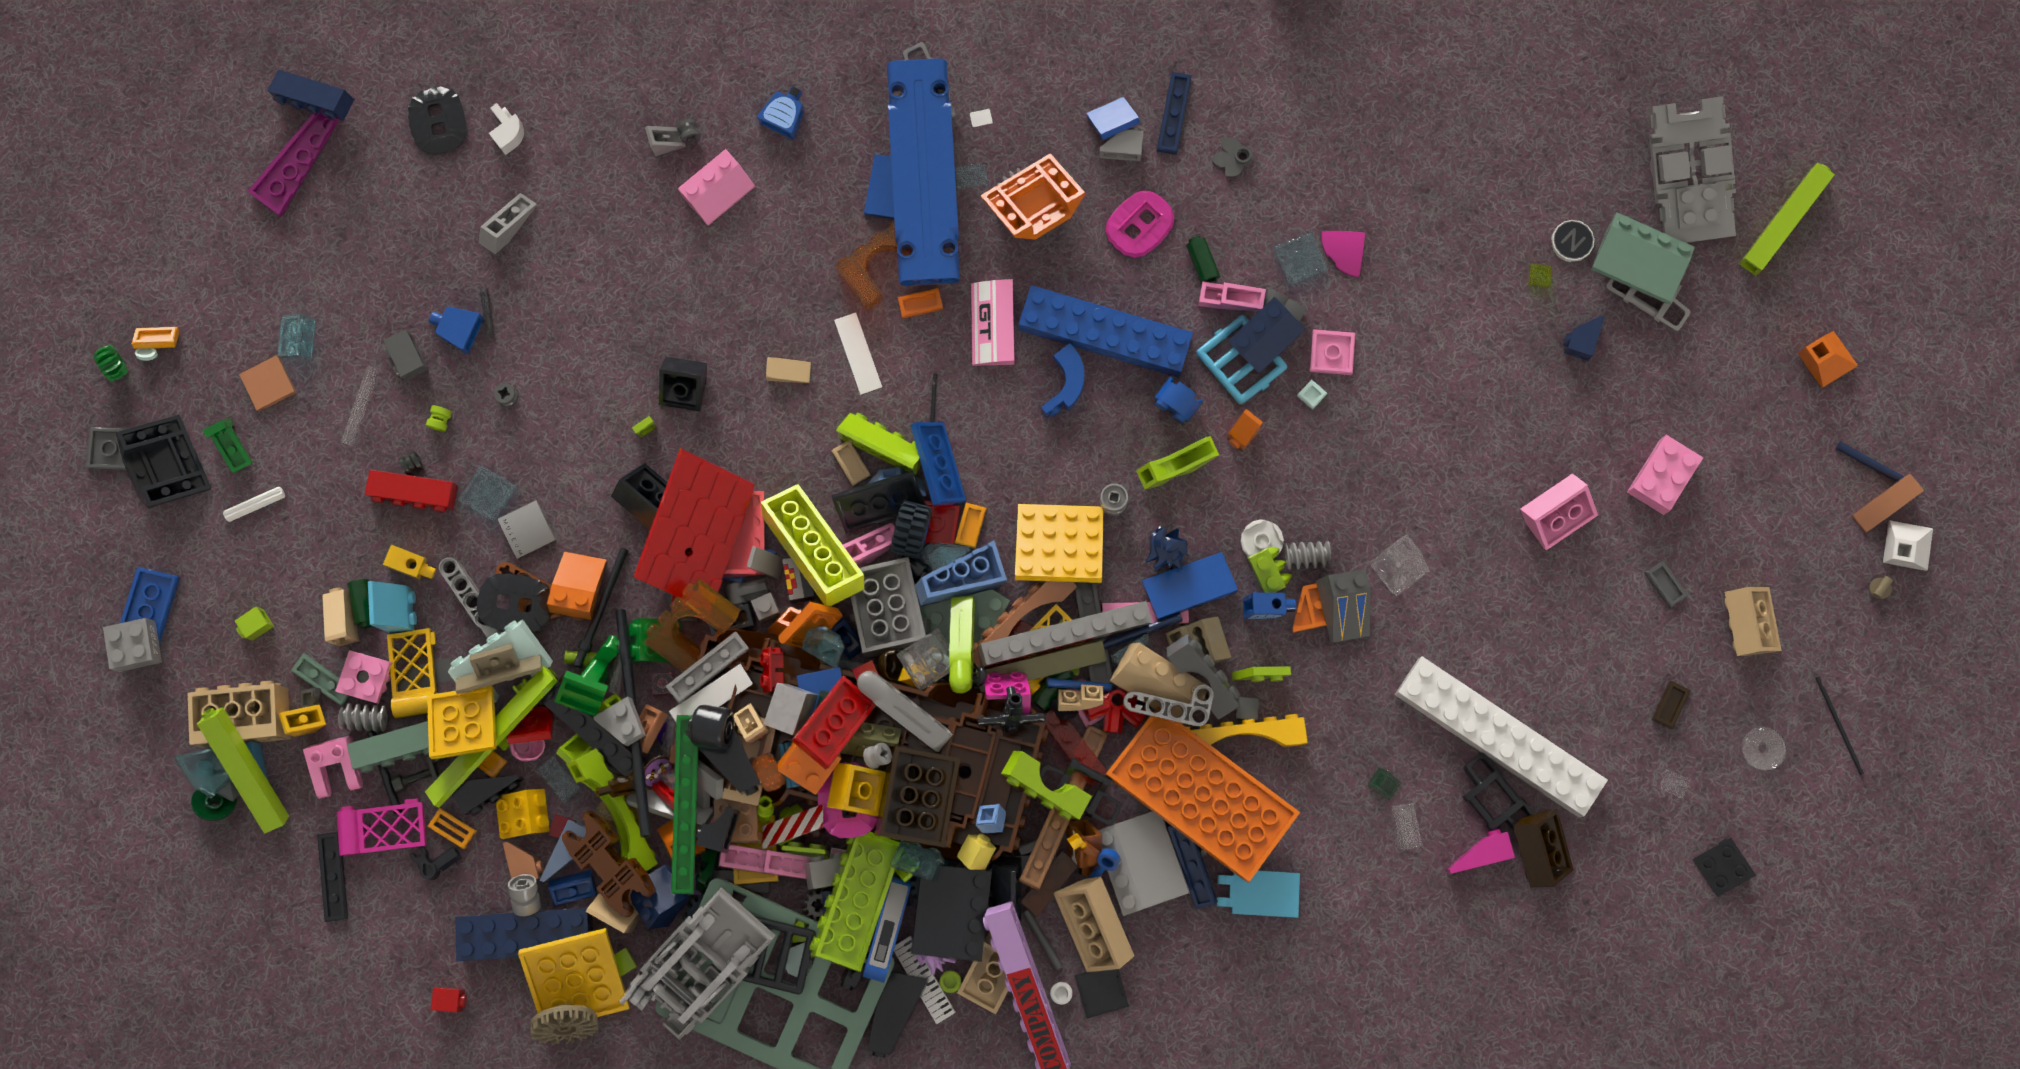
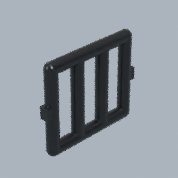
(806, 960)

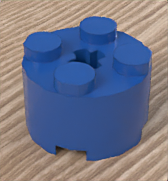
(1177, 400)

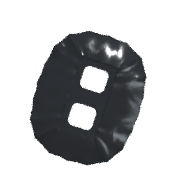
(451, 116)
(516, 587)

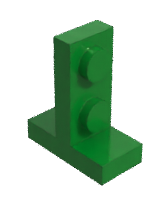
(228, 444)

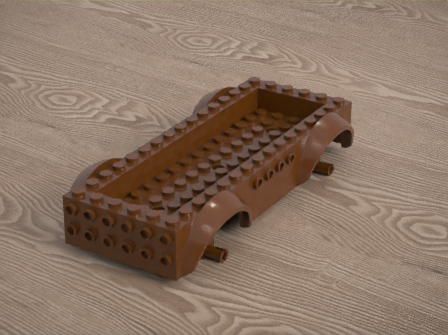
(978, 747)

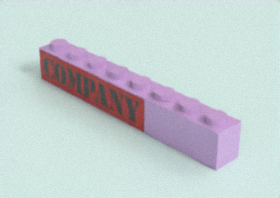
(1026, 987)

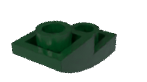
(704, 876)

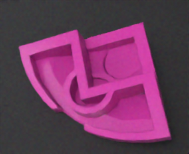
(1344, 249)

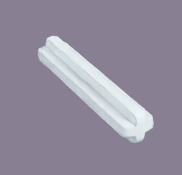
(254, 504)

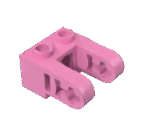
(329, 753)

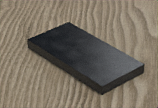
(876, 501)

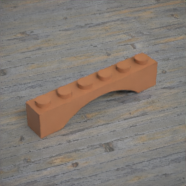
(1038, 595)

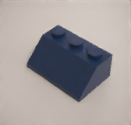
(1267, 334)

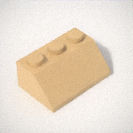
(1752, 621)

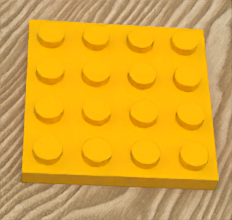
(1059, 543)
(575, 972)

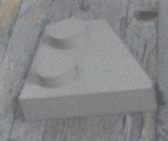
(622, 721)

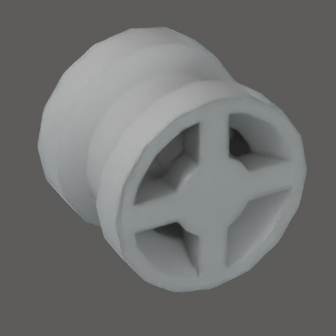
(877, 755)

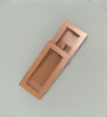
(1887, 502)

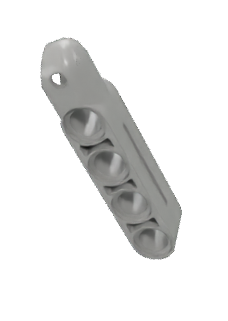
(466, 595)
(903, 710)

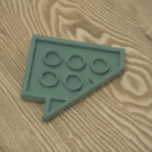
(988, 608)

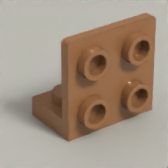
(747, 824)

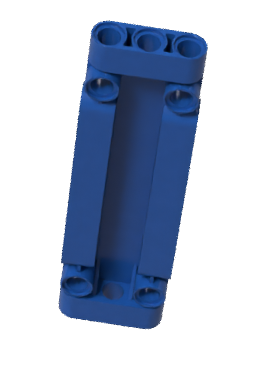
(923, 172)

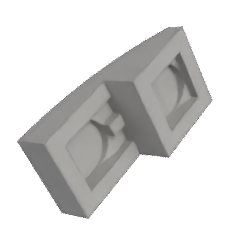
(765, 563)

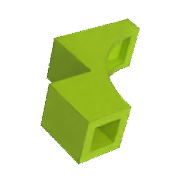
(576, 745)

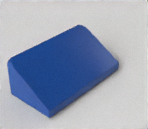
(572, 888)

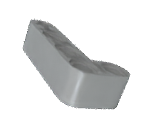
(1167, 704)

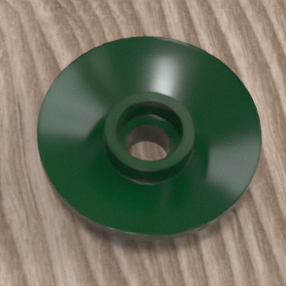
(202, 806)

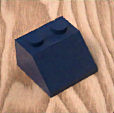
(662, 906)

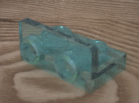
(296, 336)
(917, 860)

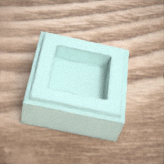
(1312, 394)

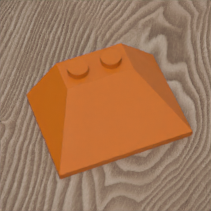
(1035, 199)

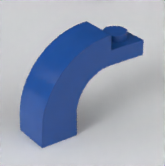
(1073, 370)

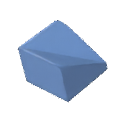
(991, 818)

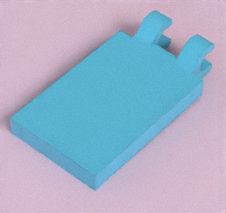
(1264, 895)

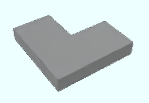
(708, 785)

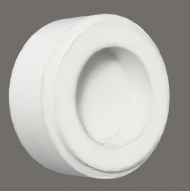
(1061, 993)

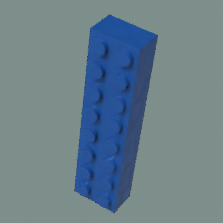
(1105, 331)

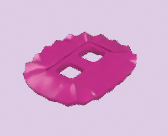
(1129, 213)
(833, 819)

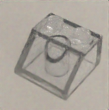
(926, 659)

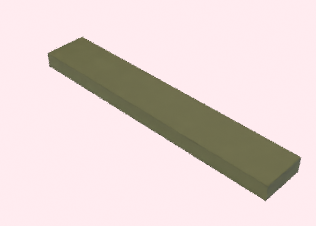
(1053, 661)

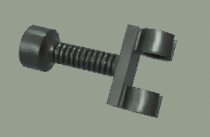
(399, 783)

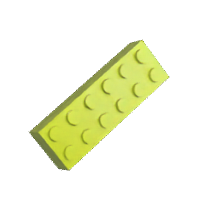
(812, 545)

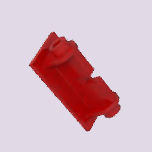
(770, 661)

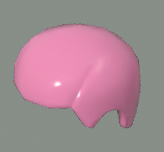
(528, 750)

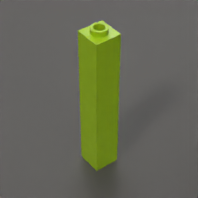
(1787, 218)
(243, 769)

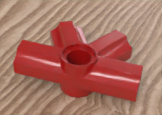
(1114, 714)

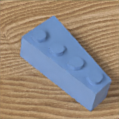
(965, 576)

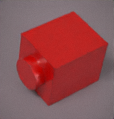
(448, 999)

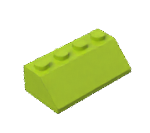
(879, 442)

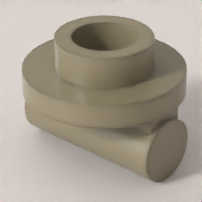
(1881, 587)

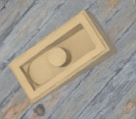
(788, 370)

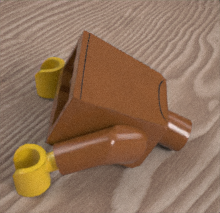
(1083, 844)

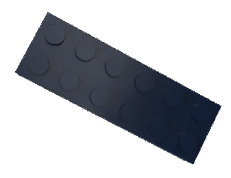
(505, 934)

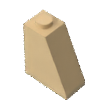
(338, 618)

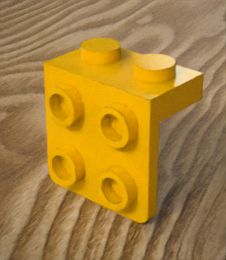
(522, 813)

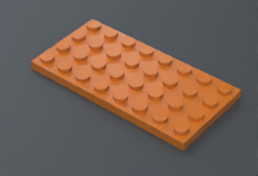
(1203, 795)

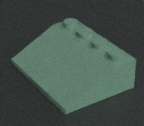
(1642, 258)

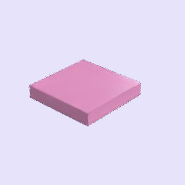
(1332, 352)

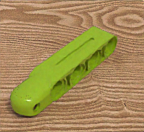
(961, 643)

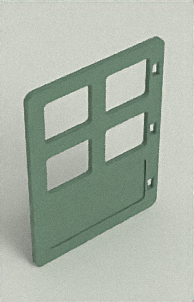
(726, 1017)

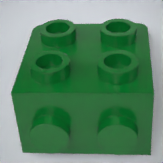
(639, 650)

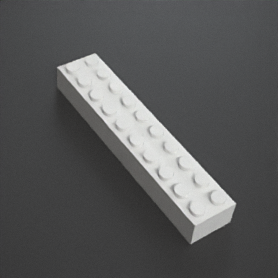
(1501, 737)

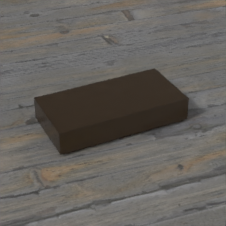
(1671, 705)

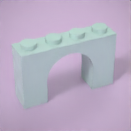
(517, 634)

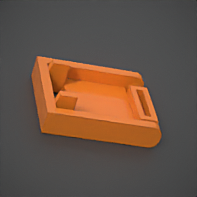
(809, 618)

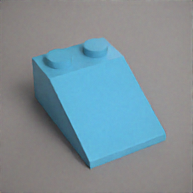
(391, 607)

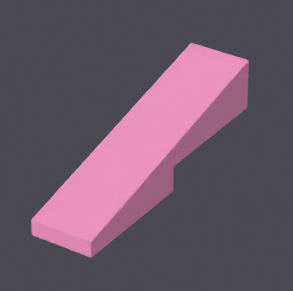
(764, 861)

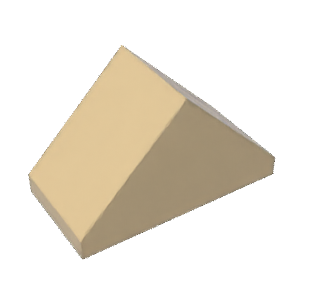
(750, 724)

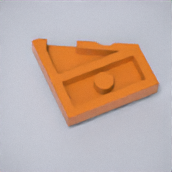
(1309, 610)

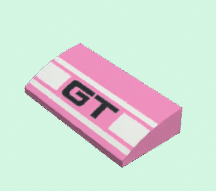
(992, 322)

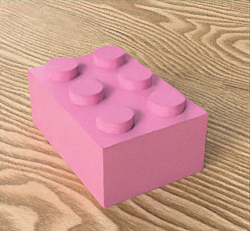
(1665, 474)

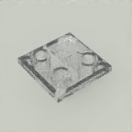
(1400, 565)

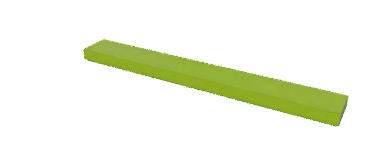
(505, 722)

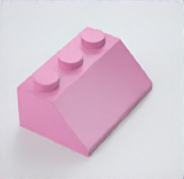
(716, 187)
(1559, 511)

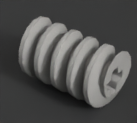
(1307, 554)
(363, 719)

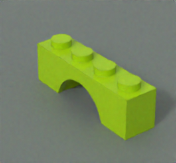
(1025, 772)

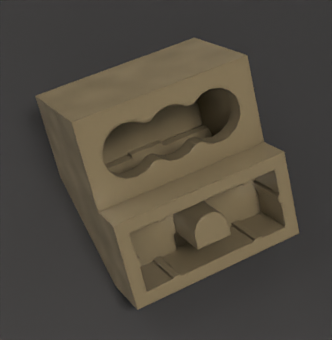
(1208, 634)

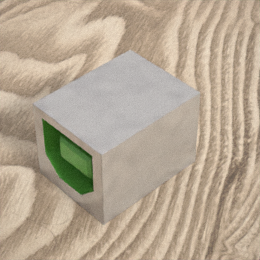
(790, 708)

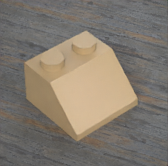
(602, 910)

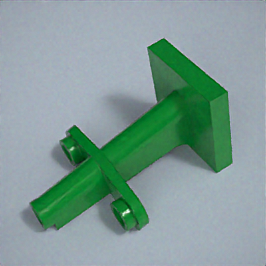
(586, 690)

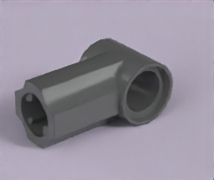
(745, 592)

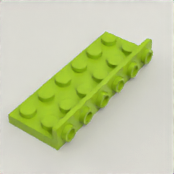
(855, 901)

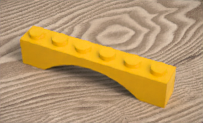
(1285, 732)

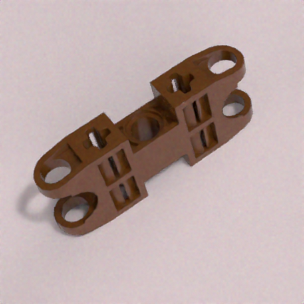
(618, 875)

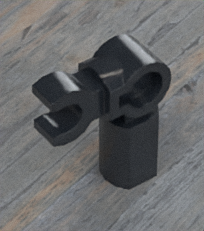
(431, 870)

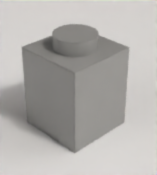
(766, 607)

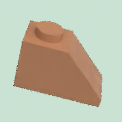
(522, 862)

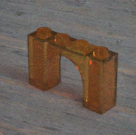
(854, 268)
(700, 602)

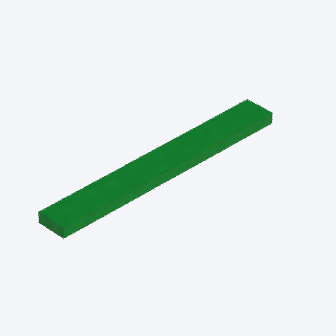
(684, 810)

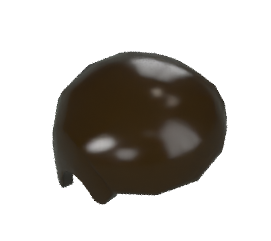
(890, 665)

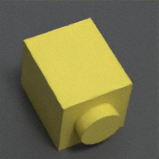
(976, 852)

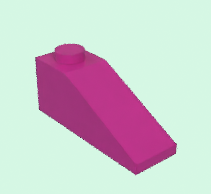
(1486, 851)

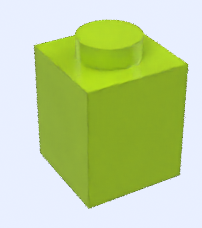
(253, 624)

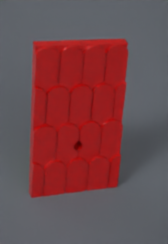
(694, 526)

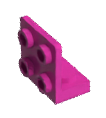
(997, 683)

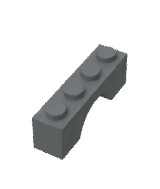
(1188, 657)

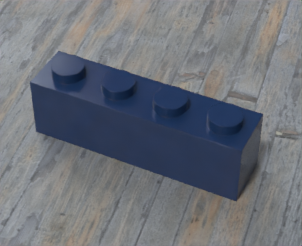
(310, 95)

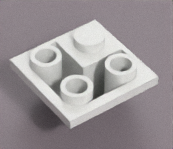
(1908, 545)

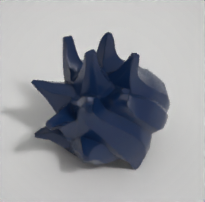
(1167, 548)

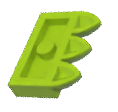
(1268, 570)

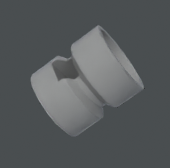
(1113, 499)
(524, 895)

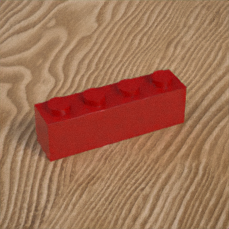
(411, 490)

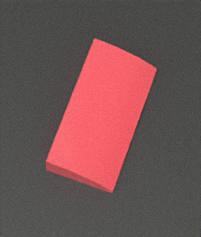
(749, 535)

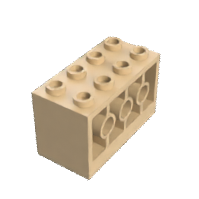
(250, 707)

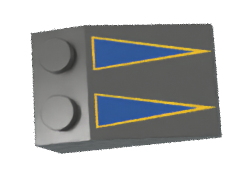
(1346, 605)

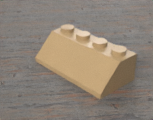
(1151, 674)
(1094, 925)

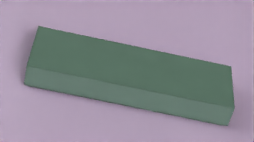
(319, 677)

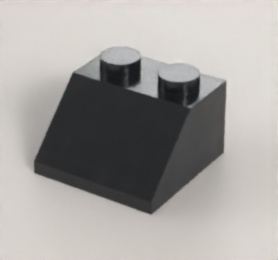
(682, 383)

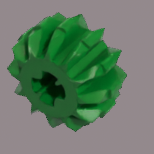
(110, 363)

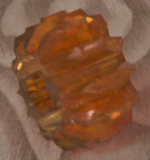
(767, 772)

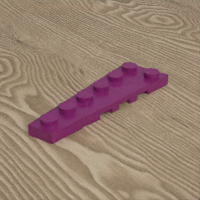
(289, 168)

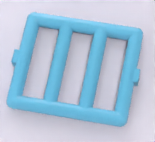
(1229, 382)

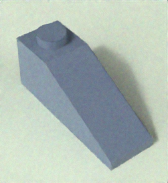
(560, 857)

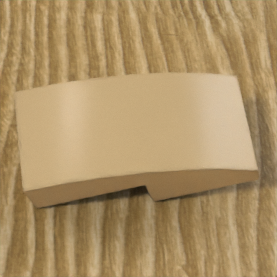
(1086, 698)

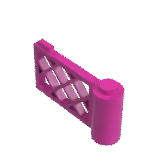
(352, 828)

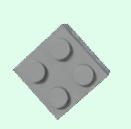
(132, 644)

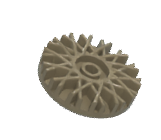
(564, 1023)

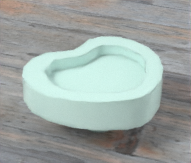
(146, 354)

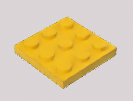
(461, 722)

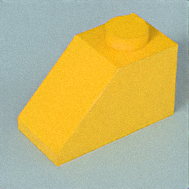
(302, 720)

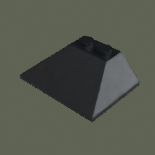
(161, 461)

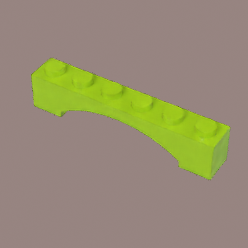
(592, 771)

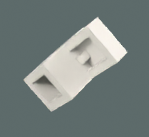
(510, 132)

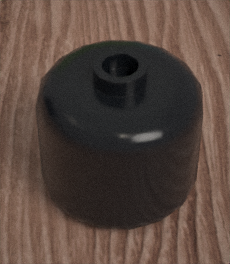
(711, 727)

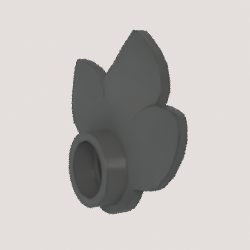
(1229, 156)

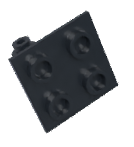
(1724, 867)

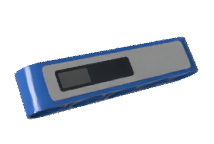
(887, 930)

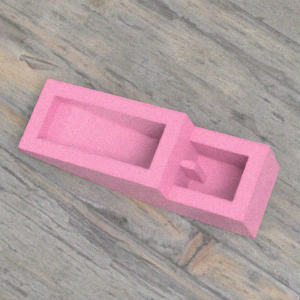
(1231, 297)

